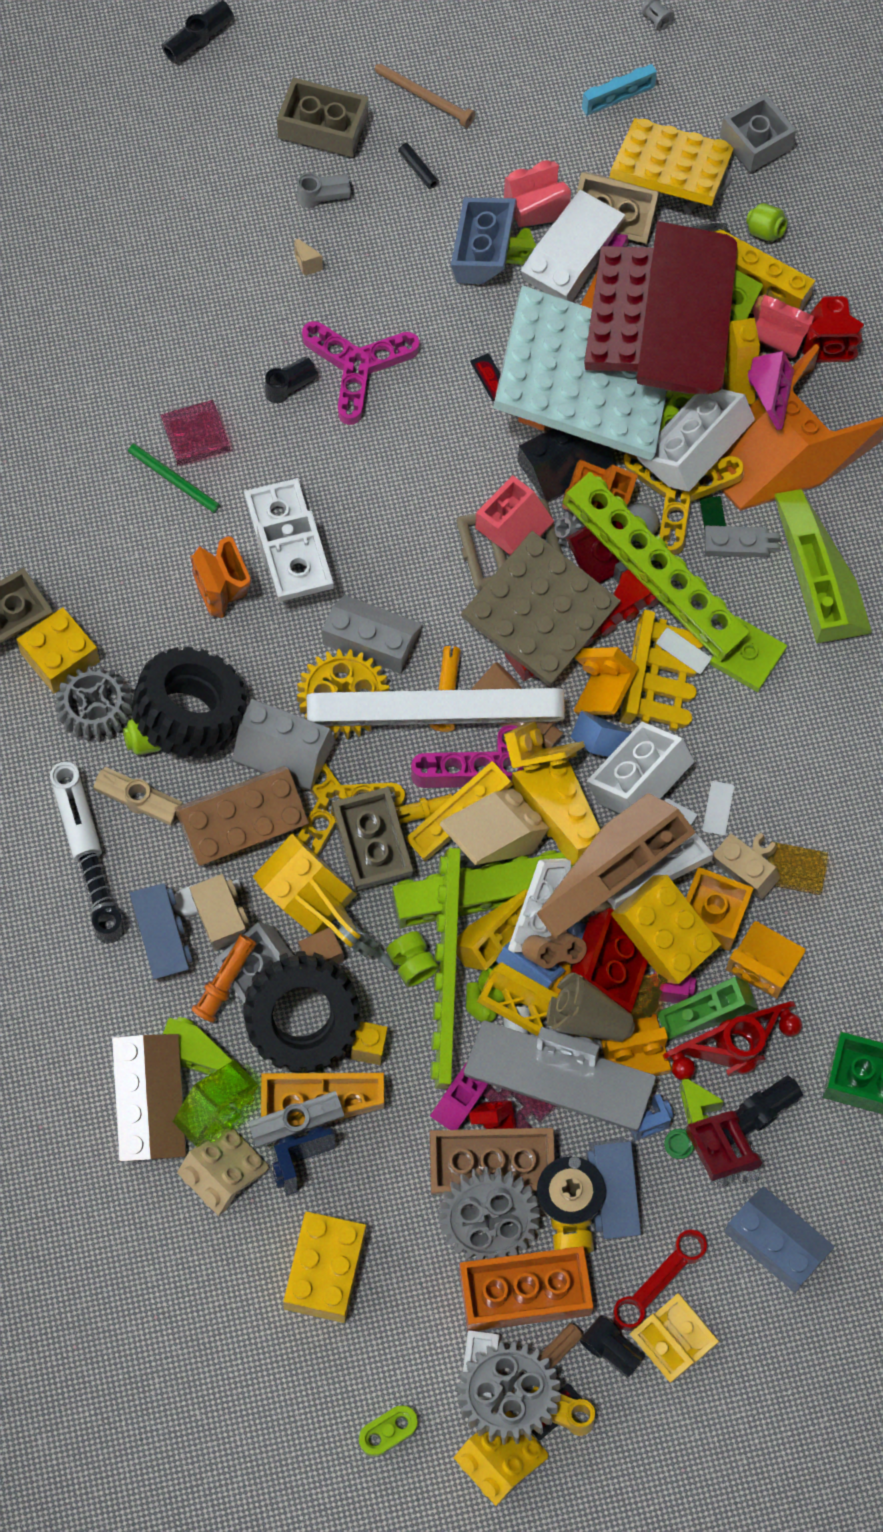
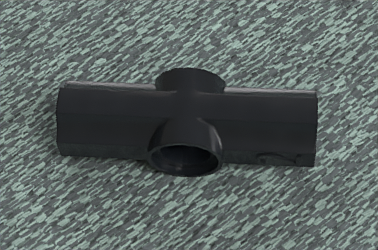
(197, 31)
(763, 1107)

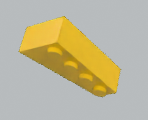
(561, 804)

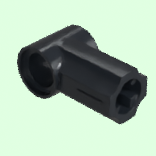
(289, 379)
(605, 1342)

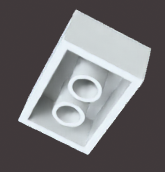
(642, 764)

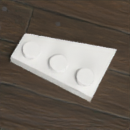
(544, 881)

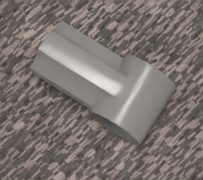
(321, 189)

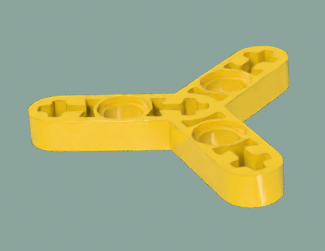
(686, 497)
(330, 788)

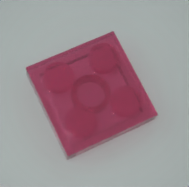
(195, 432)

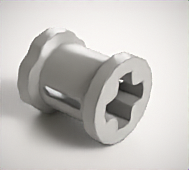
(657, 13)

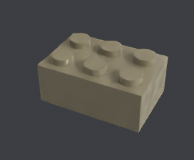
(322, 117)
(372, 839)

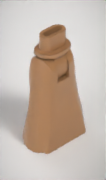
(499, 678)

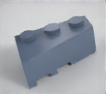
(620, 1208)

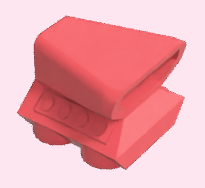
(537, 194)
(780, 325)

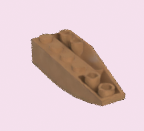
(614, 859)

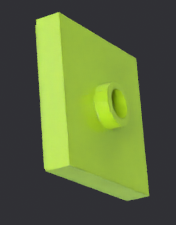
(752, 659)

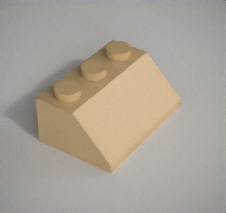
(634, 201)

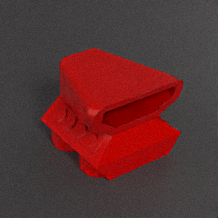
(834, 331)

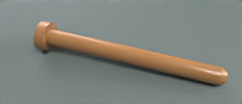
(465, 116)

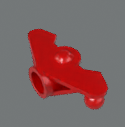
(725, 1052)

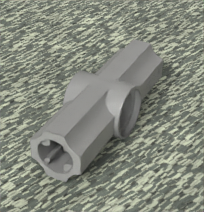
(276, 1125)

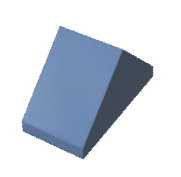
(598, 734)

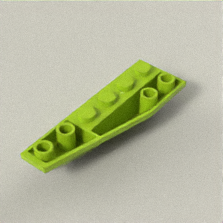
(822, 573)

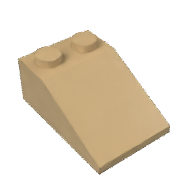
(496, 828)

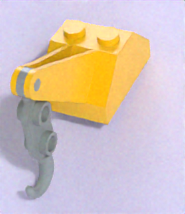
(313, 895)

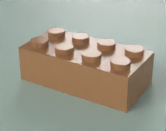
(241, 815)
(516, 1150)

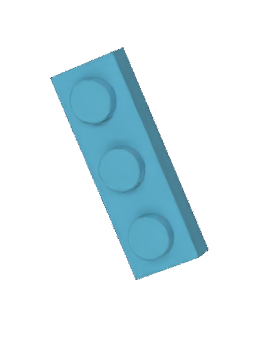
(619, 89)

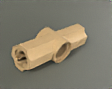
(123, 788)

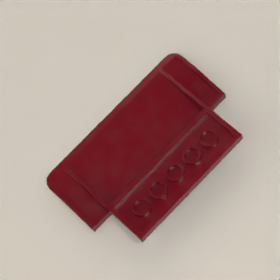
(665, 309)

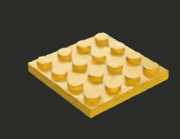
(672, 161)

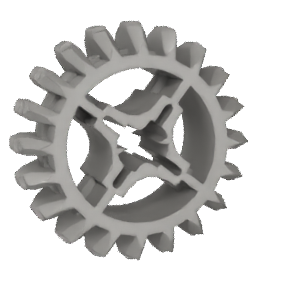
(78, 691)

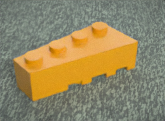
(356, 1092)

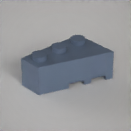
(160, 930)

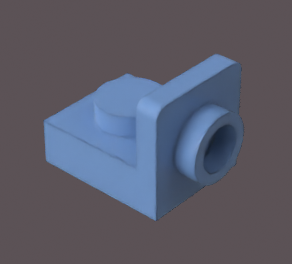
(654, 1122)

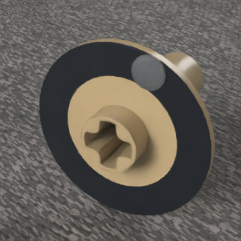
(574, 1177)

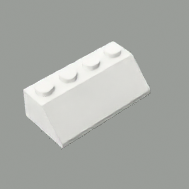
(699, 437)

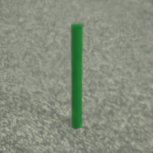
(173, 478)

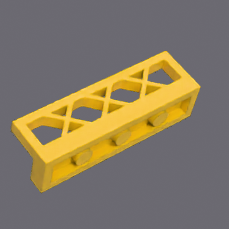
(524, 991)

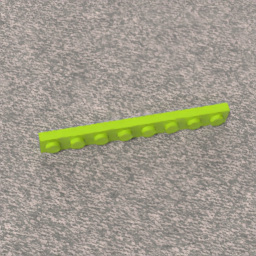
(445, 980)

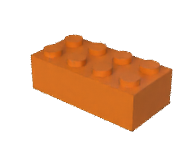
(525, 1289)

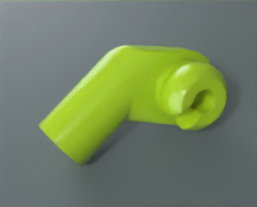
(474, 1008)

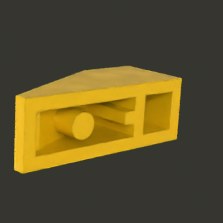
(741, 349)
(485, 938)

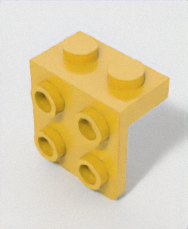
(498, 1466)

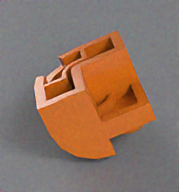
(619, 481)

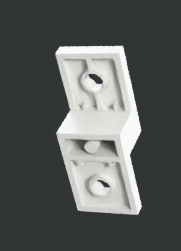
(288, 540)

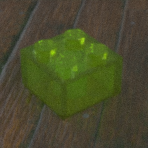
(216, 1104)

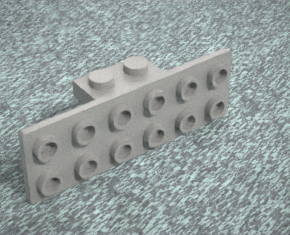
(561, 1073)

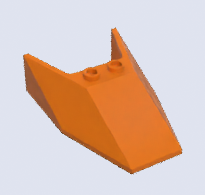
(797, 455)

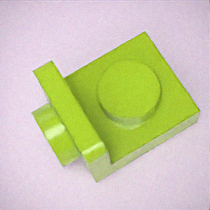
(520, 247)

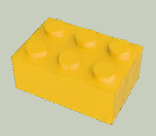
(666, 928)
(324, 1267)

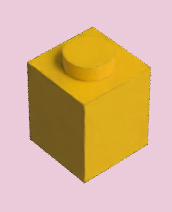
(369, 1043)

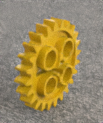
(360, 676)

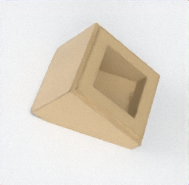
(307, 258)

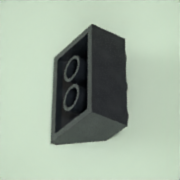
(552, 458)

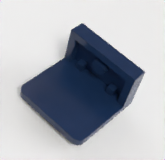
(291, 1150)

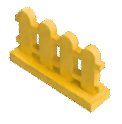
(651, 683)

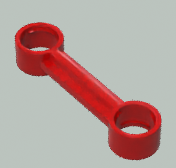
(659, 1279)

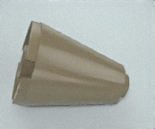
(588, 1011)

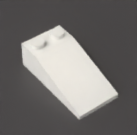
(572, 246)

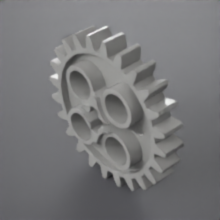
(480, 1192)
(533, 1407)

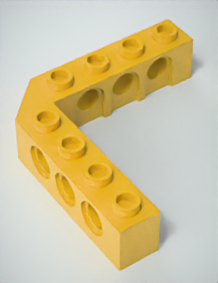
(777, 278)

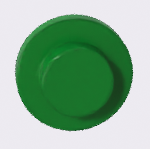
(678, 1144)

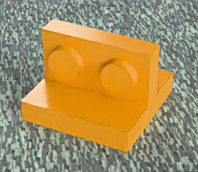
(642, 1049)

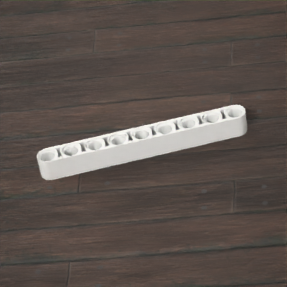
(436, 707)

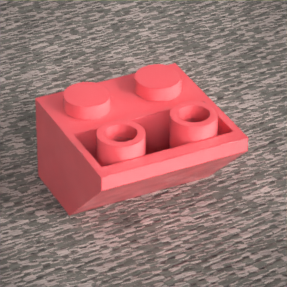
(512, 515)

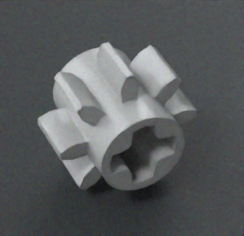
(566, 526)

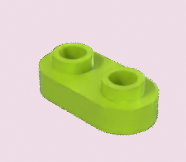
(387, 1431)

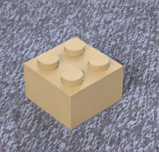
(218, 912)

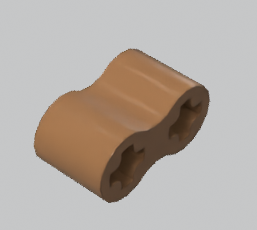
(550, 950)

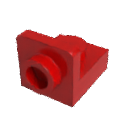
(494, 1115)

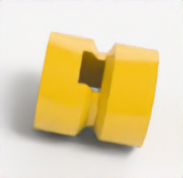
(583, 1237)

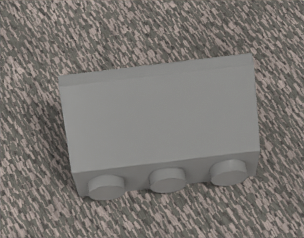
(372, 631)
(277, 739)

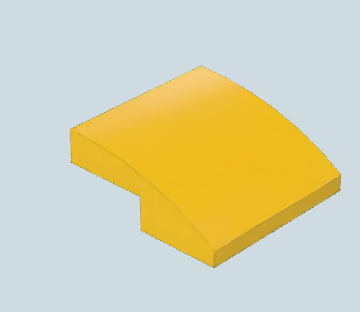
(674, 1337)

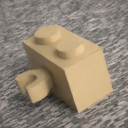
(748, 864)

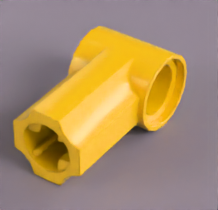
(570, 1406)

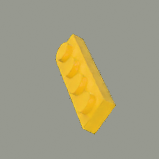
(430, 836)

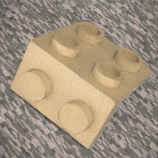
(221, 1169)

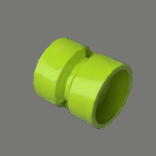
(411, 956)

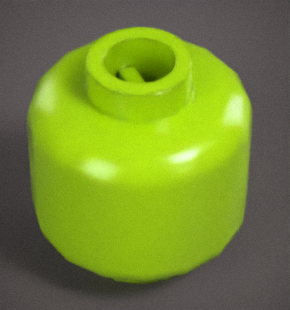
(766, 222)
(135, 741)

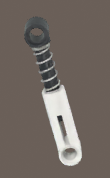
(86, 849)

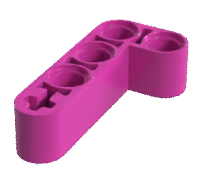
(464, 761)

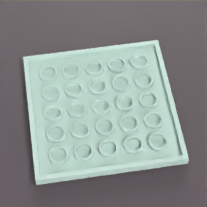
(548, 382)

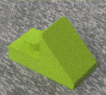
(697, 1101)

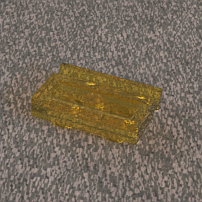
(799, 868)
(648, 996)

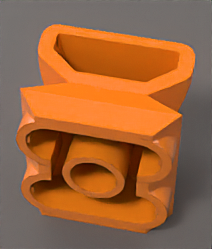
(220, 576)

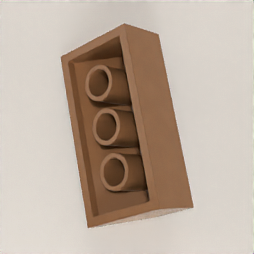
(148, 1096)

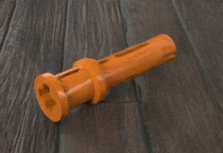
(218, 989)

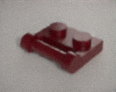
(715, 1148)

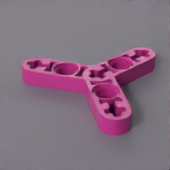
(351, 353)

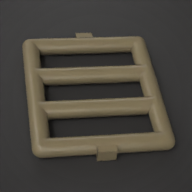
(469, 553)

